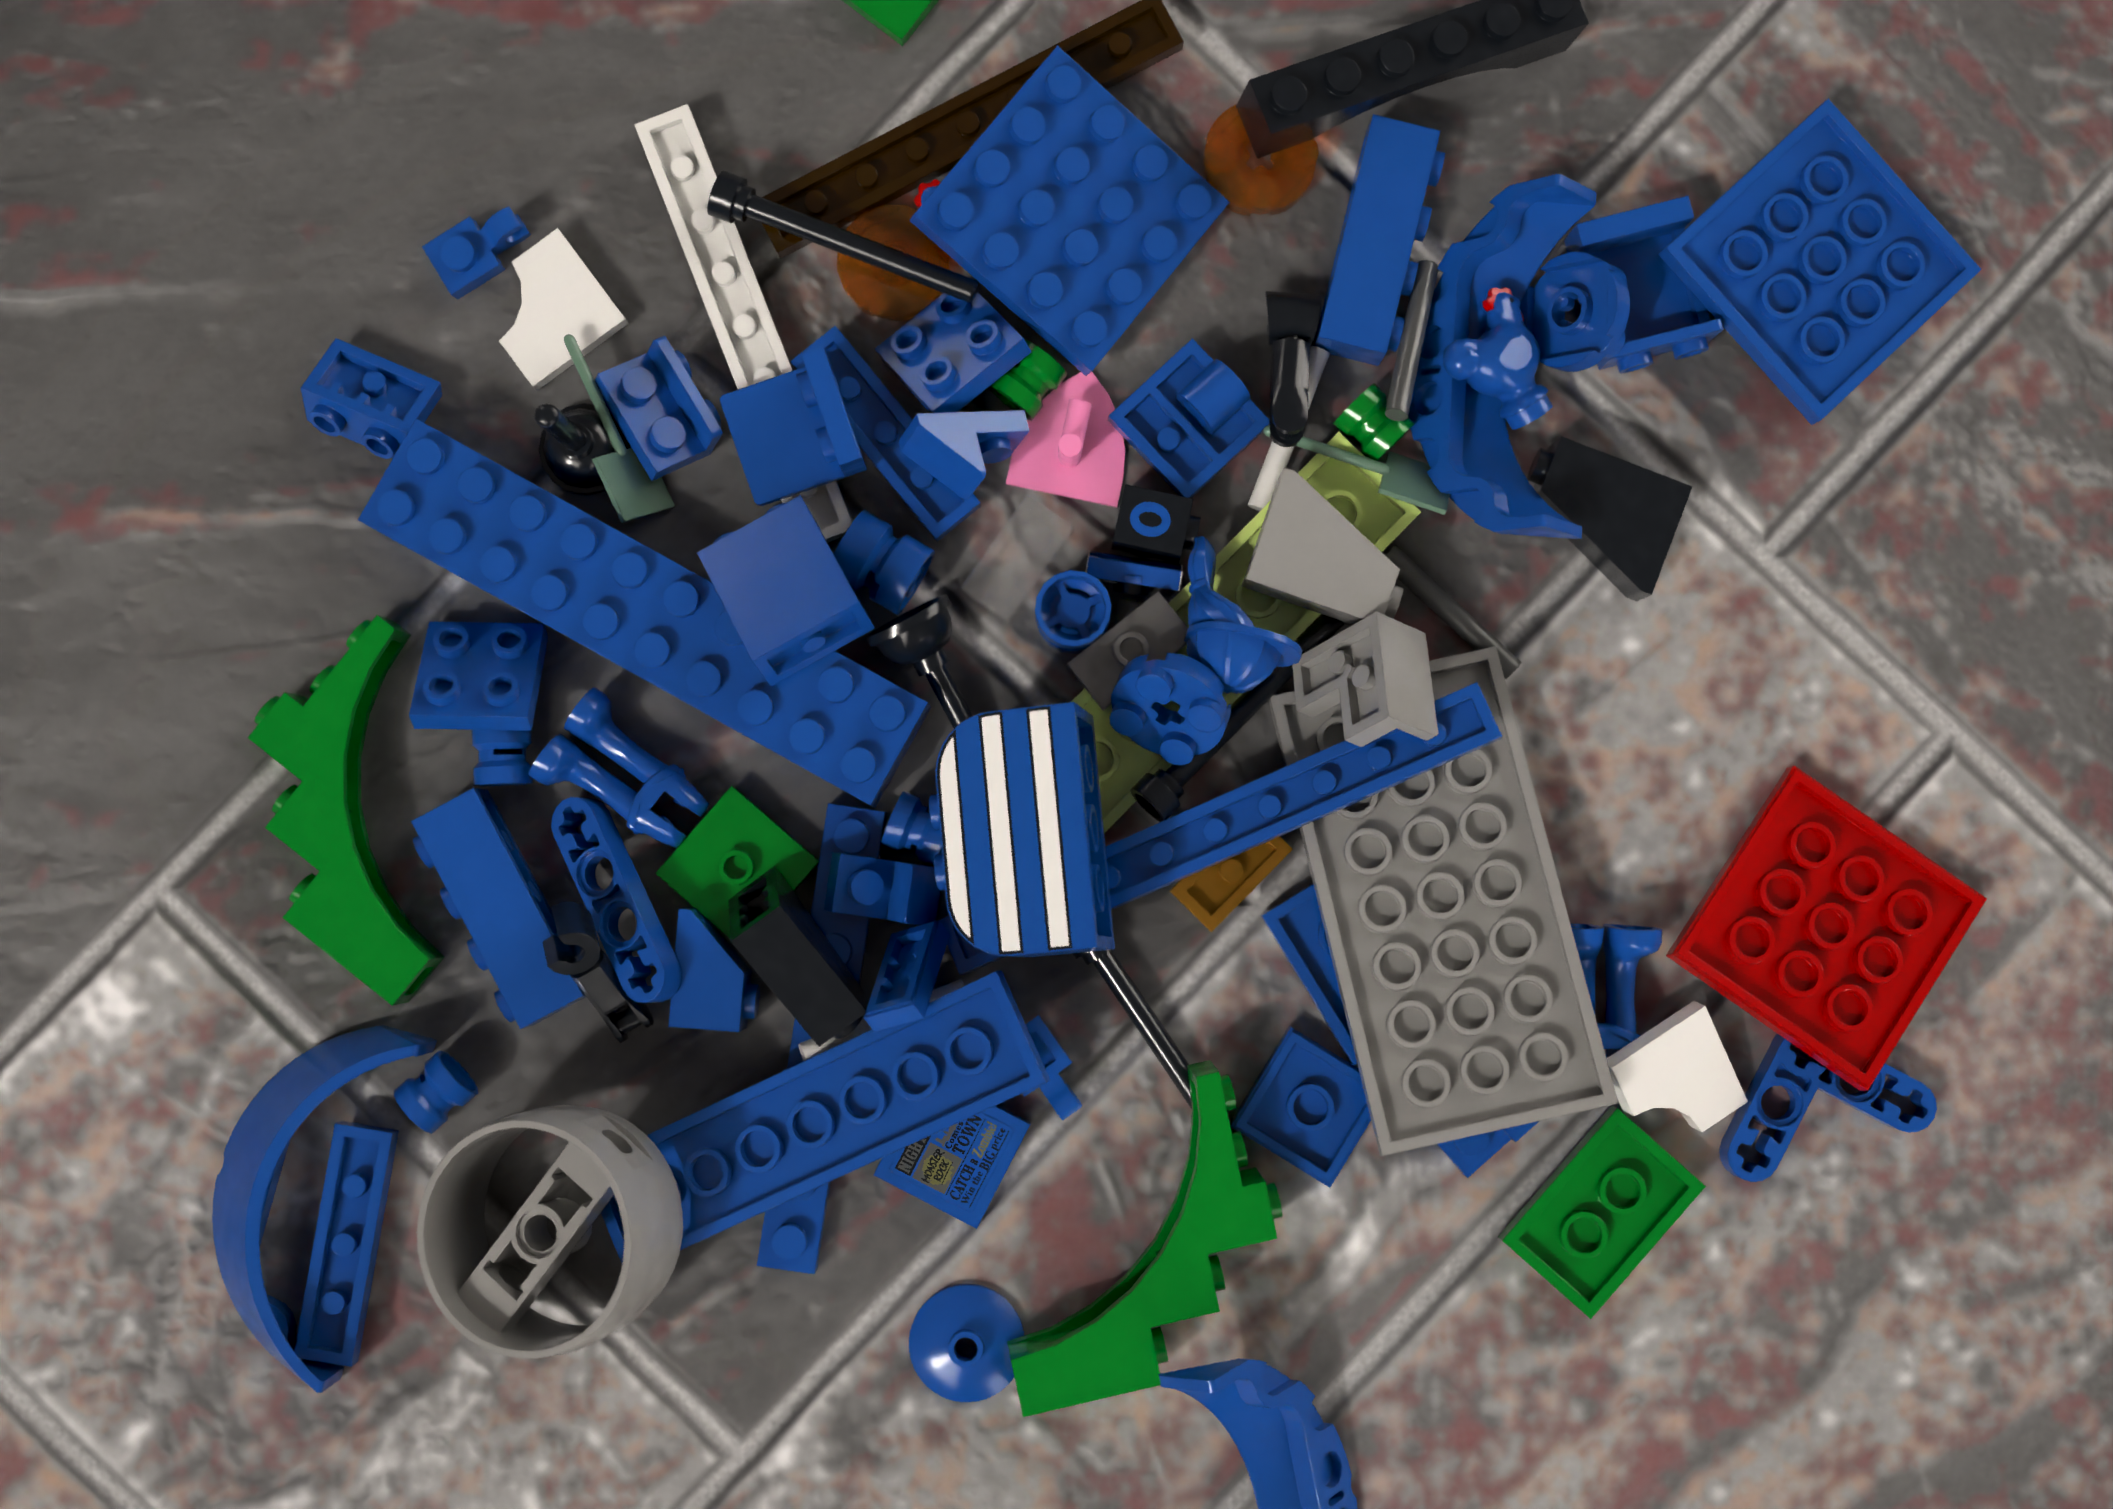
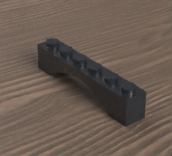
(1338, 85)

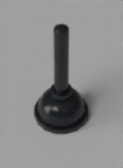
(569, 445)
(919, 640)

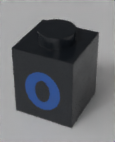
(1155, 524)

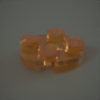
(1258, 189)

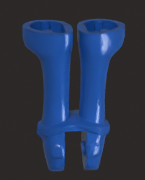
(593, 725)
(1622, 950)

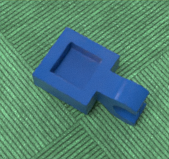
(468, 255)
(1054, 1060)

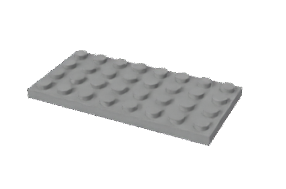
(1452, 936)

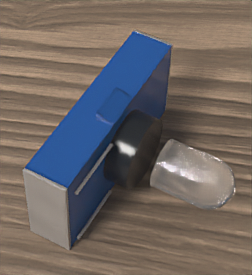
(1132, 577)

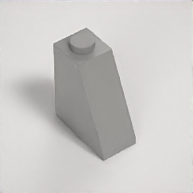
(1319, 558)

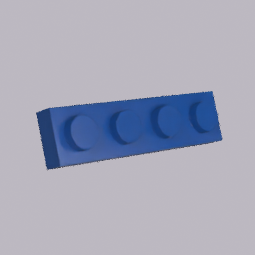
(878, 426)
(346, 1243)

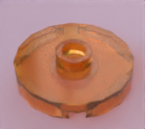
(878, 290)

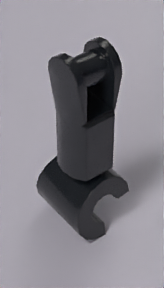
(1290, 331)
(579, 955)

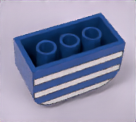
(1023, 832)

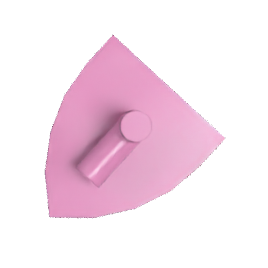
(1072, 445)

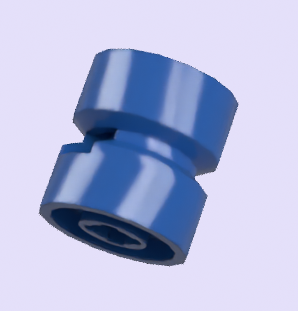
(881, 562)
(1072, 611)

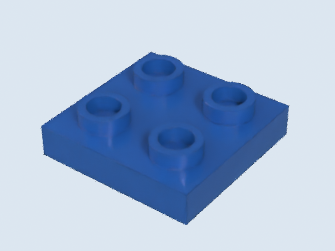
(952, 352)
(1189, 419)
(479, 676)

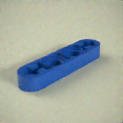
(608, 904)

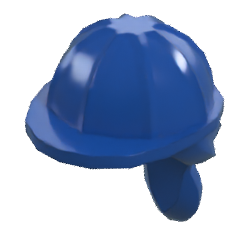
(1224, 634)

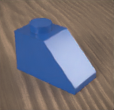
(714, 979)

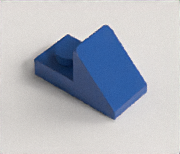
(959, 443)
(882, 889)

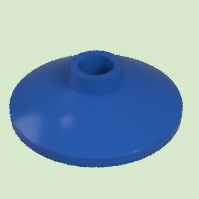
(964, 1313)

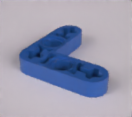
(1801, 1085)

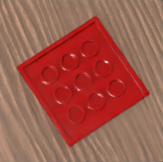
(1827, 928)

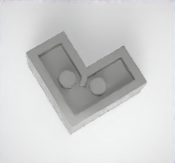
(1376, 674)

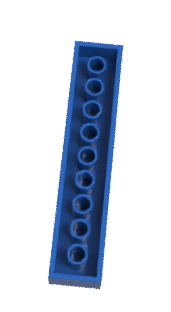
(636, 611)

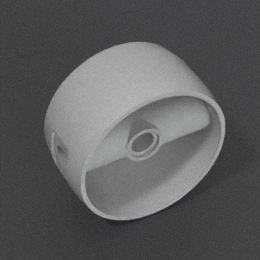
(492, 1289)

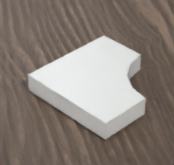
(557, 300)
(1678, 1068)

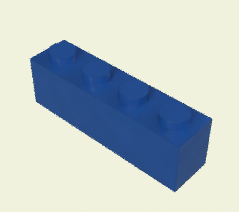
(1377, 240)
(498, 902)

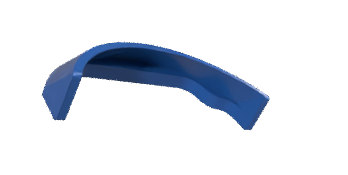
(1453, 422)
(254, 1166)
(1278, 1431)

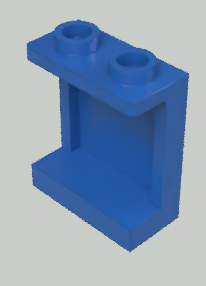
(1662, 308)
(784, 590)

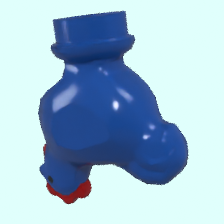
(1502, 361)

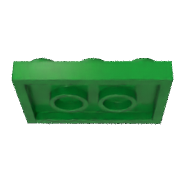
(1601, 1211)

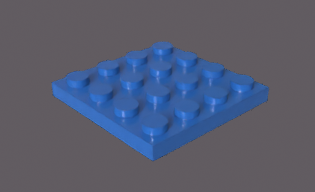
(1070, 211)
(1820, 262)

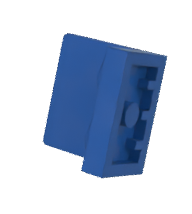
(793, 431)

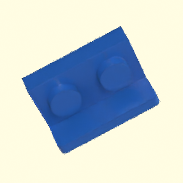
(367, 398)
(660, 409)

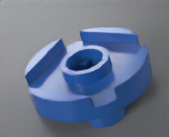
(1603, 314)
(1172, 734)

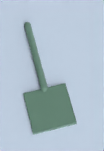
(620, 471)
(1401, 476)

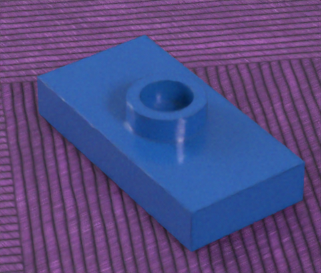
(907, 976)

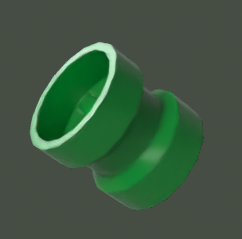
(1029, 381)
(1369, 425)

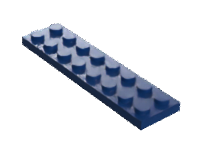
(845, 1109)

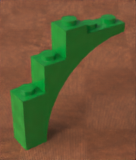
(323, 820)
(1112, 1341)

